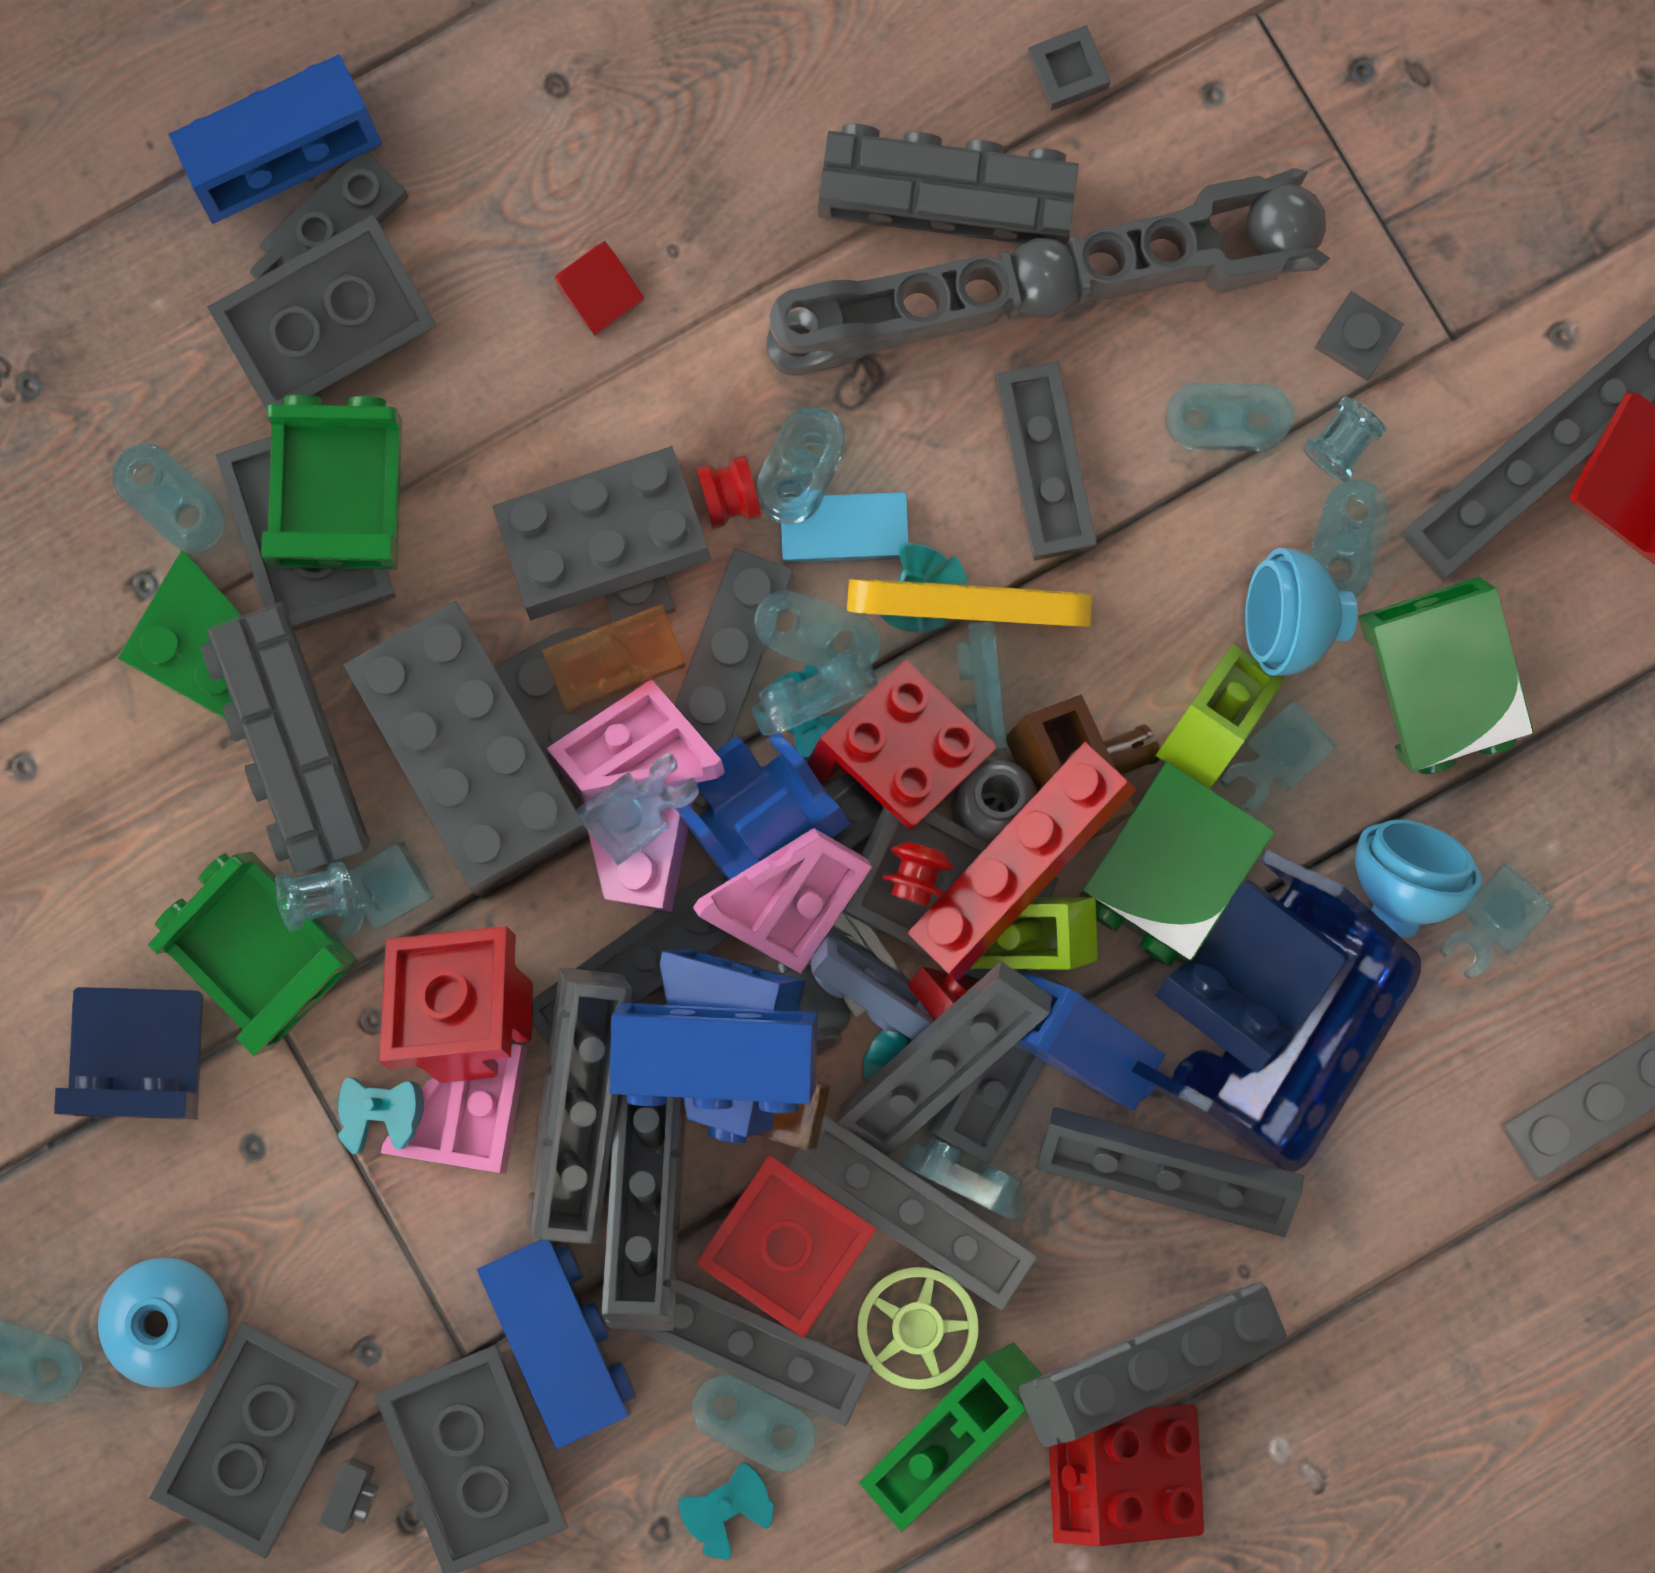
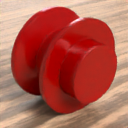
(917, 873)

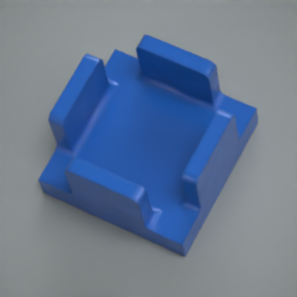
(759, 807)

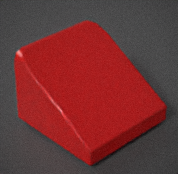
(599, 288)

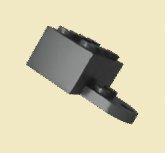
(477, 741)

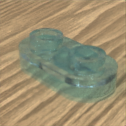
(1227, 416)
(797, 470)
(167, 497)
(1348, 539)
(813, 628)
(791, 704)
(992, 1190)
(20, 1360)
(752, 1425)

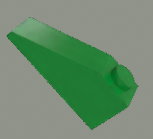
(952, 1437)

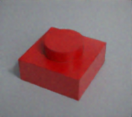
(938, 989)

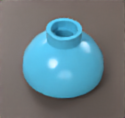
(1295, 612)
(1414, 874)
(194, 1315)

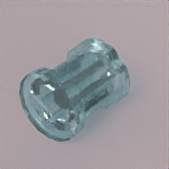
(1344, 439)
(333, 882)

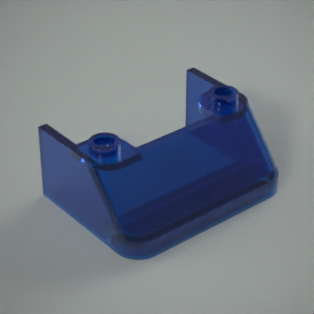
(1300, 1094)

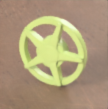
(917, 1328)

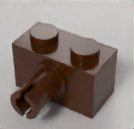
(1053, 734)

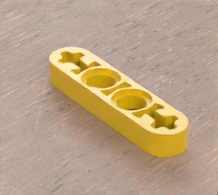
(969, 602)

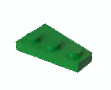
(172, 631)

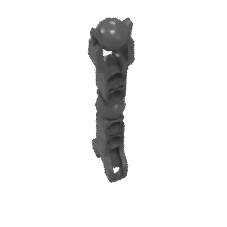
(1047, 276)

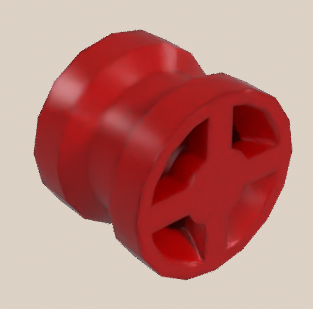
(729, 492)

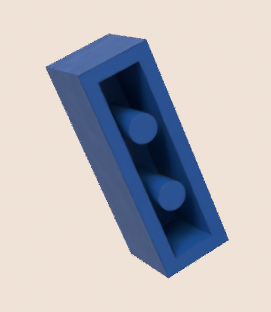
(275, 139)
(713, 1056)
(557, 1340)

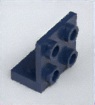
(1254, 978)
(133, 1054)

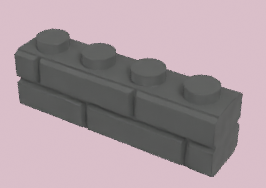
(946, 187)
(287, 737)
(576, 1109)
(644, 1215)
(1152, 1364)

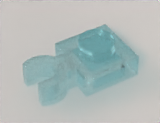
(1285, 751)
(630, 813)
(385, 890)
(1501, 915)

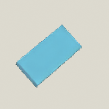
(849, 529)

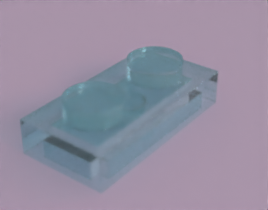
(979, 662)

